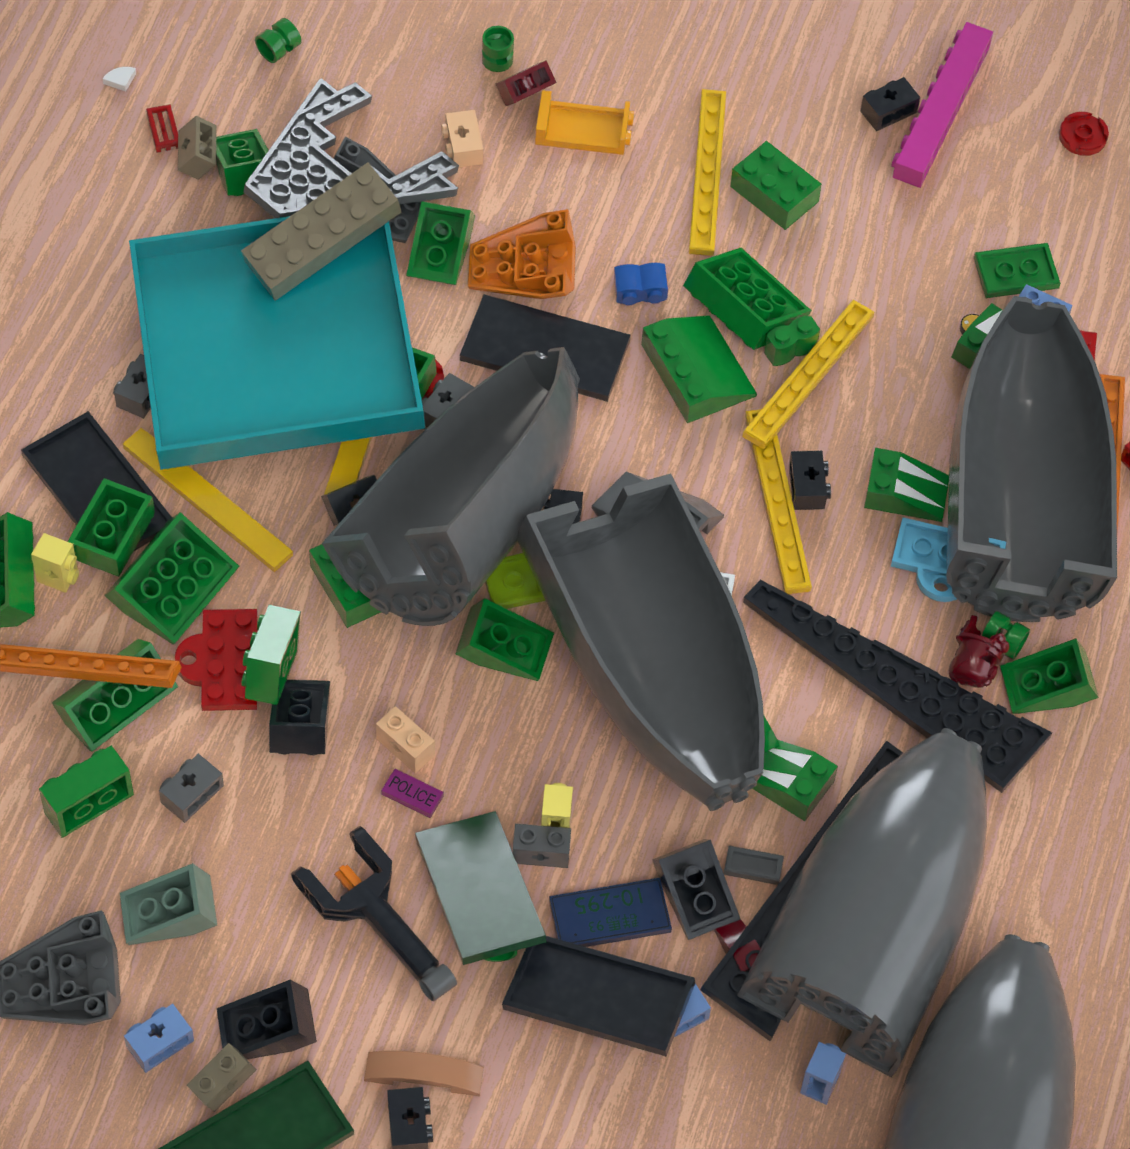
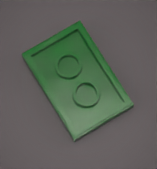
(1010, 269)

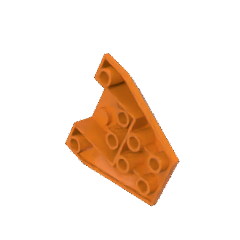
(527, 258)

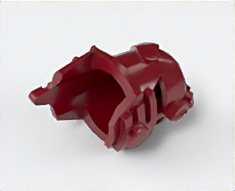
(977, 656)

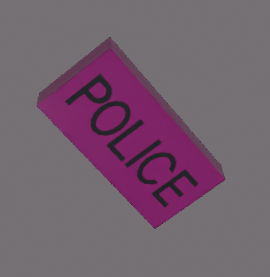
(412, 793)

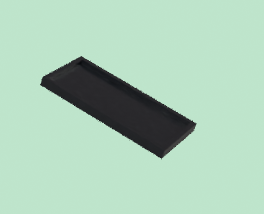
(508, 329)
(77, 460)
(600, 994)

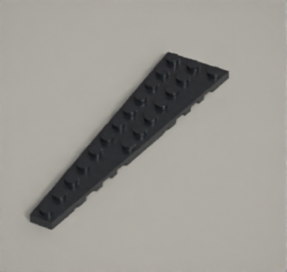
(906, 686)
(727, 979)

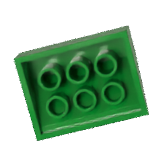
(744, 295)
(696, 365)
(172, 579)

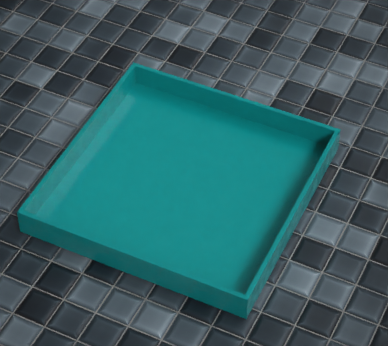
(263, 374)

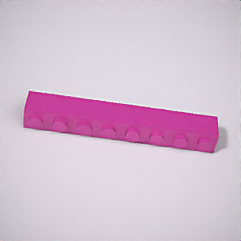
(942, 105)

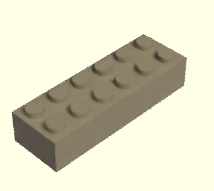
(321, 231)

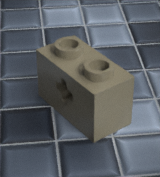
(197, 147)
(221, 1077)

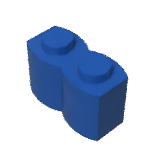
(640, 283)

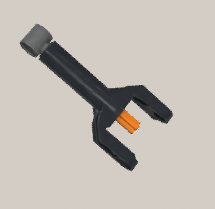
(369, 902)

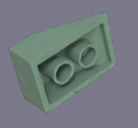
(169, 906)

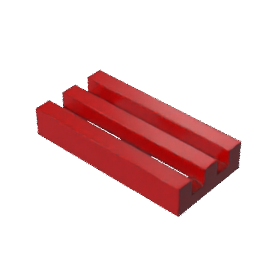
(166, 143)

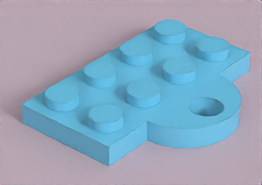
(923, 550)

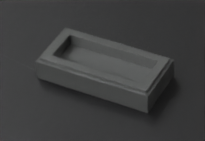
(753, 865)

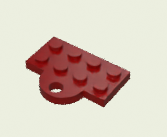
(220, 658)

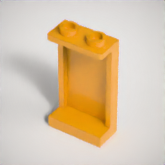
(583, 126)

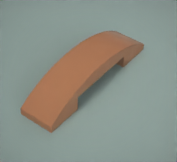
(424, 1069)

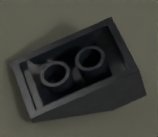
(300, 718)
(697, 888)
(268, 1021)

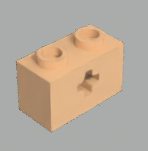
(463, 138)
(405, 739)

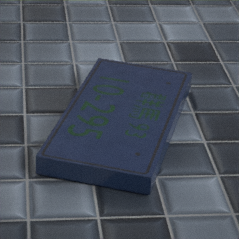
(611, 913)

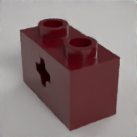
(526, 83)

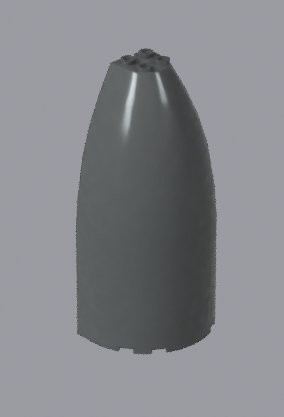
(1033, 471)
(461, 492)
(655, 635)
(881, 902)
(994, 1061)

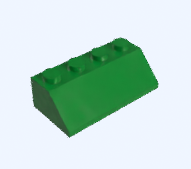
(16, 570)
(102, 708)

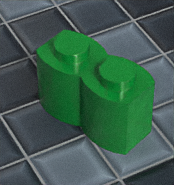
(790, 341)

